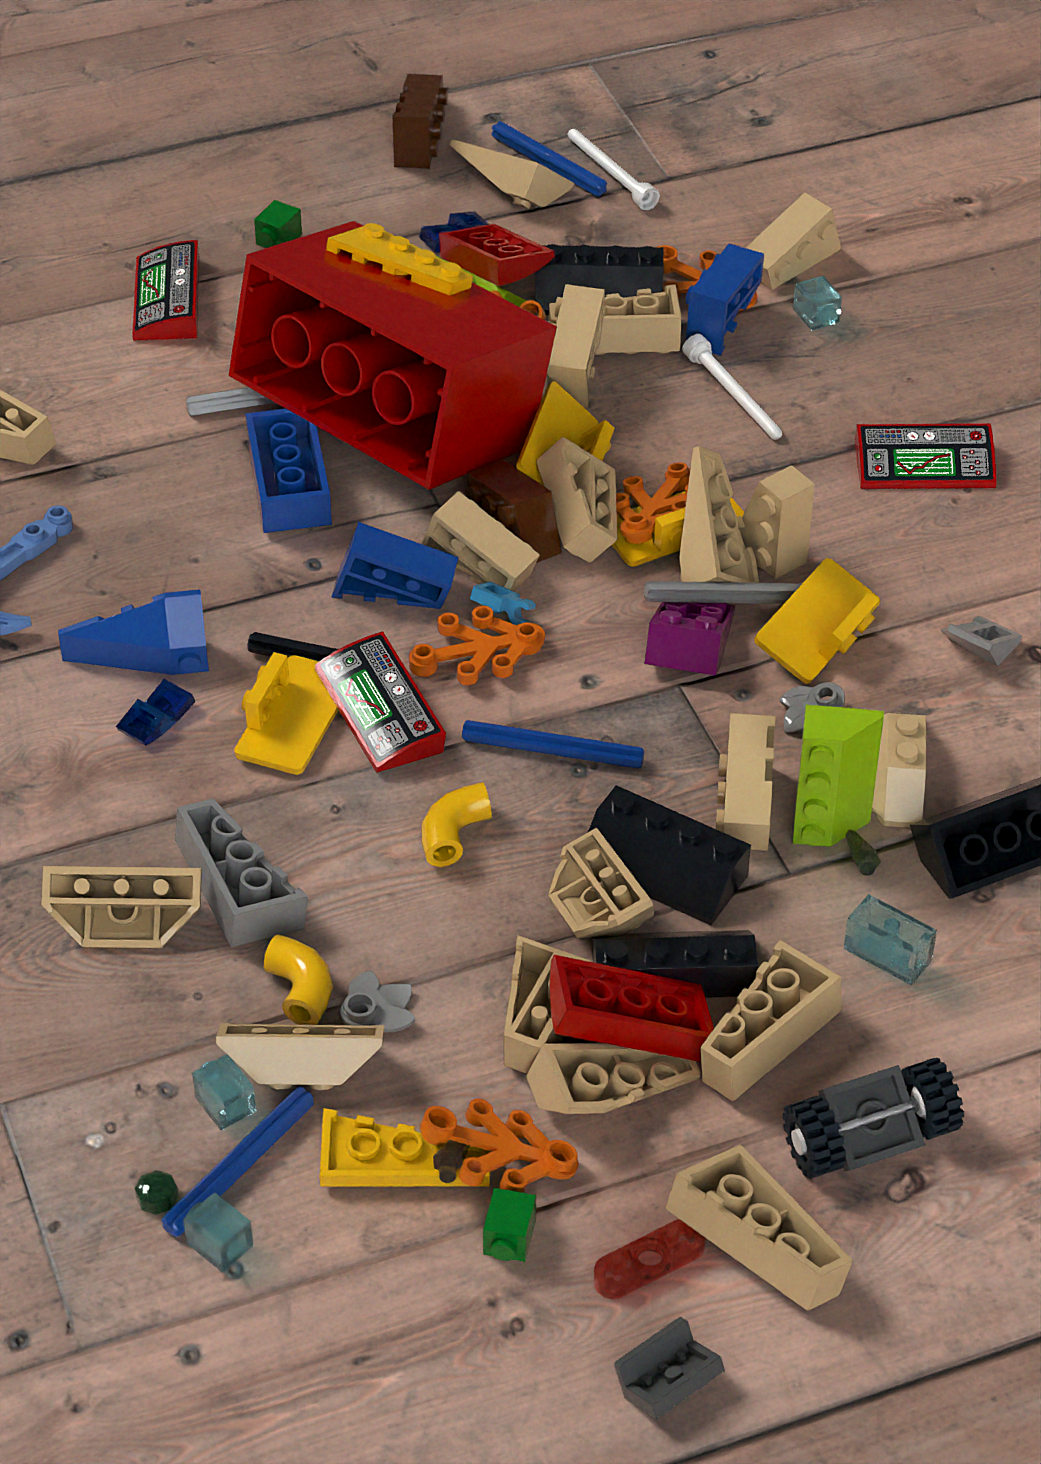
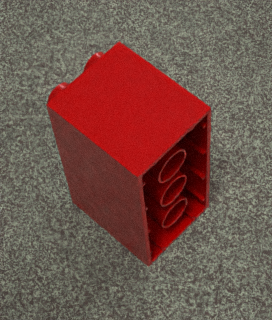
(389, 362)

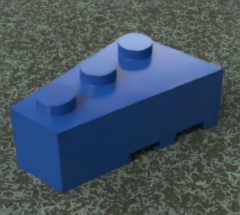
(722, 292)
(394, 569)

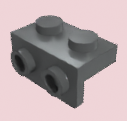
(666, 1369)

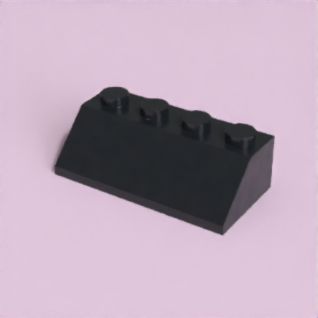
(600, 267)
(982, 839)
(673, 854)
(715, 959)

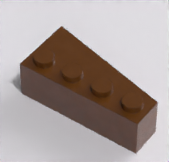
(419, 120)

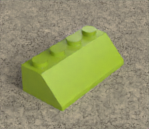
(836, 773)

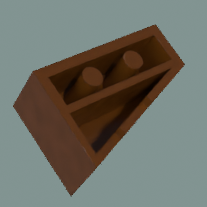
(518, 504)

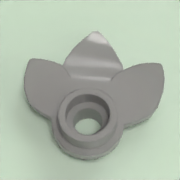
(799, 696)
(377, 1004)

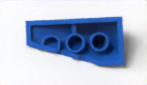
(150, 638)

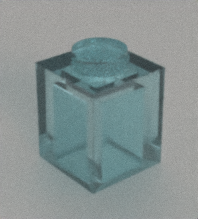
(817, 303)
(224, 1091)
(218, 1232)

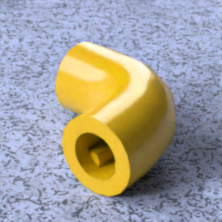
(446, 819)
(308, 975)

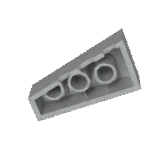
(237, 881)

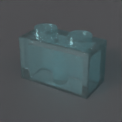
(890, 939)

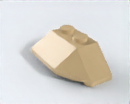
(901, 770)
(597, 890)
(121, 903)
(299, 1053)

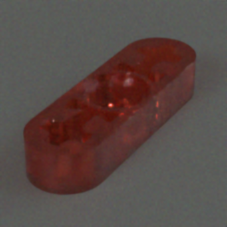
(641, 1274)

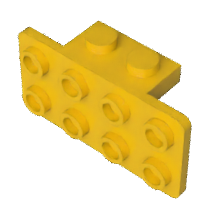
(561, 417)
(665, 537)
(818, 621)
(285, 715)

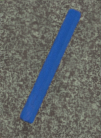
(549, 158)
(553, 744)
(241, 1157)

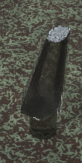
(862, 853)
(449, 1159)

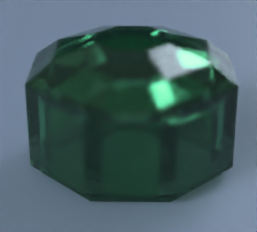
(156, 1192)

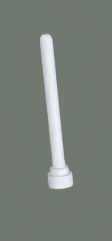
(643, 194)
(699, 351)

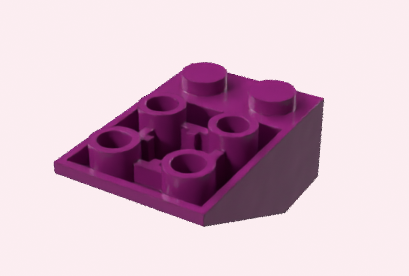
(689, 636)

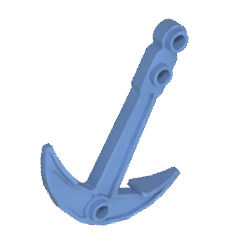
(26, 546)

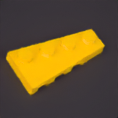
(401, 258)
(379, 1155)

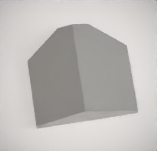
(984, 639)

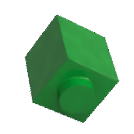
(277, 224)
(509, 1225)

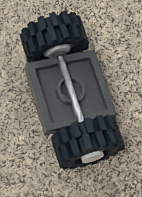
(872, 1117)

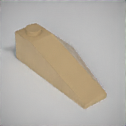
(516, 176)
(711, 530)
(602, 1076)

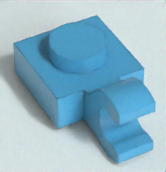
(502, 599)

